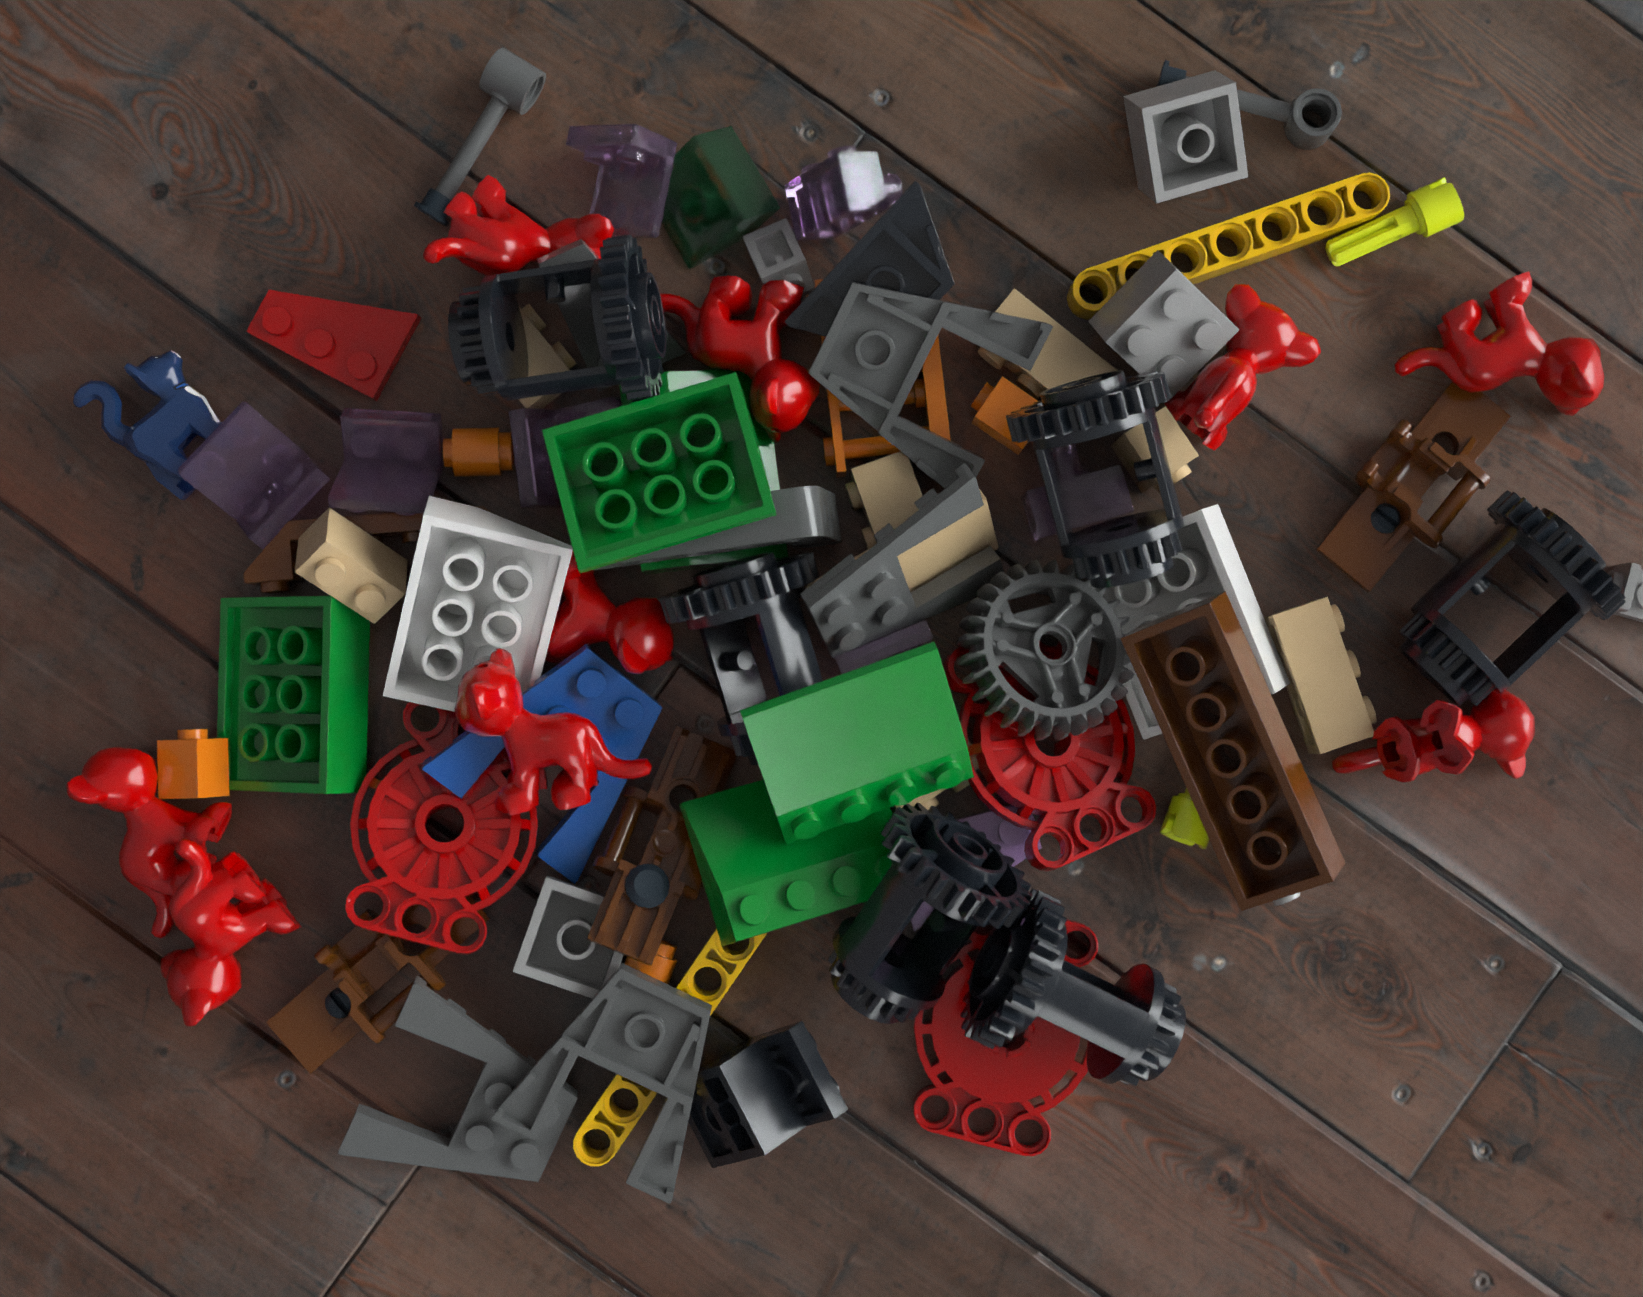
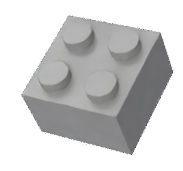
(1186, 136)
(1163, 323)
(557, 941)

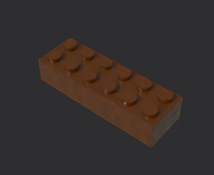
(1234, 752)

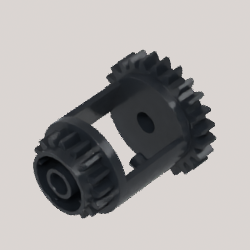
(627, 317)
(1087, 409)
(1550, 555)
(717, 608)
(952, 871)
(1024, 975)

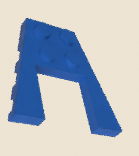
(581, 686)

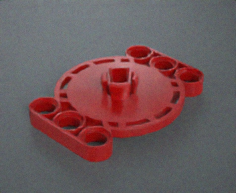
(1059, 786)
(429, 870)
(996, 1077)

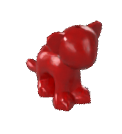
(503, 236)
(1564, 369)
(1227, 385)
(779, 387)
(633, 629)
(492, 705)
(1447, 739)
(127, 783)
(201, 909)

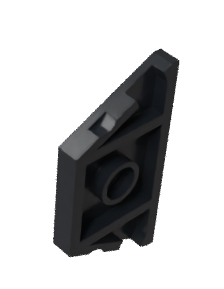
(895, 255)

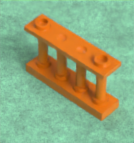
(926, 392)

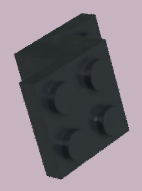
(762, 1095)

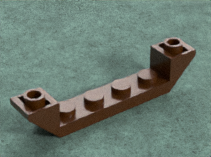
(276, 563)

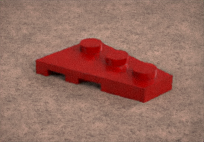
(336, 337)

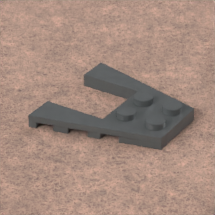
(881, 347)
(870, 594)
(641, 1034)
(476, 1141)

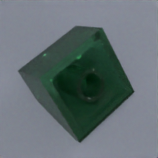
(714, 196)

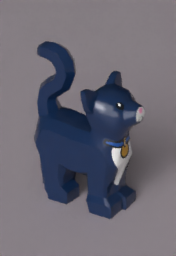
(167, 428)

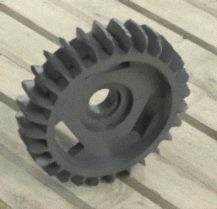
(1011, 640)

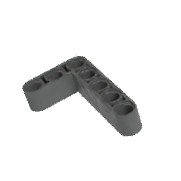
(803, 519)

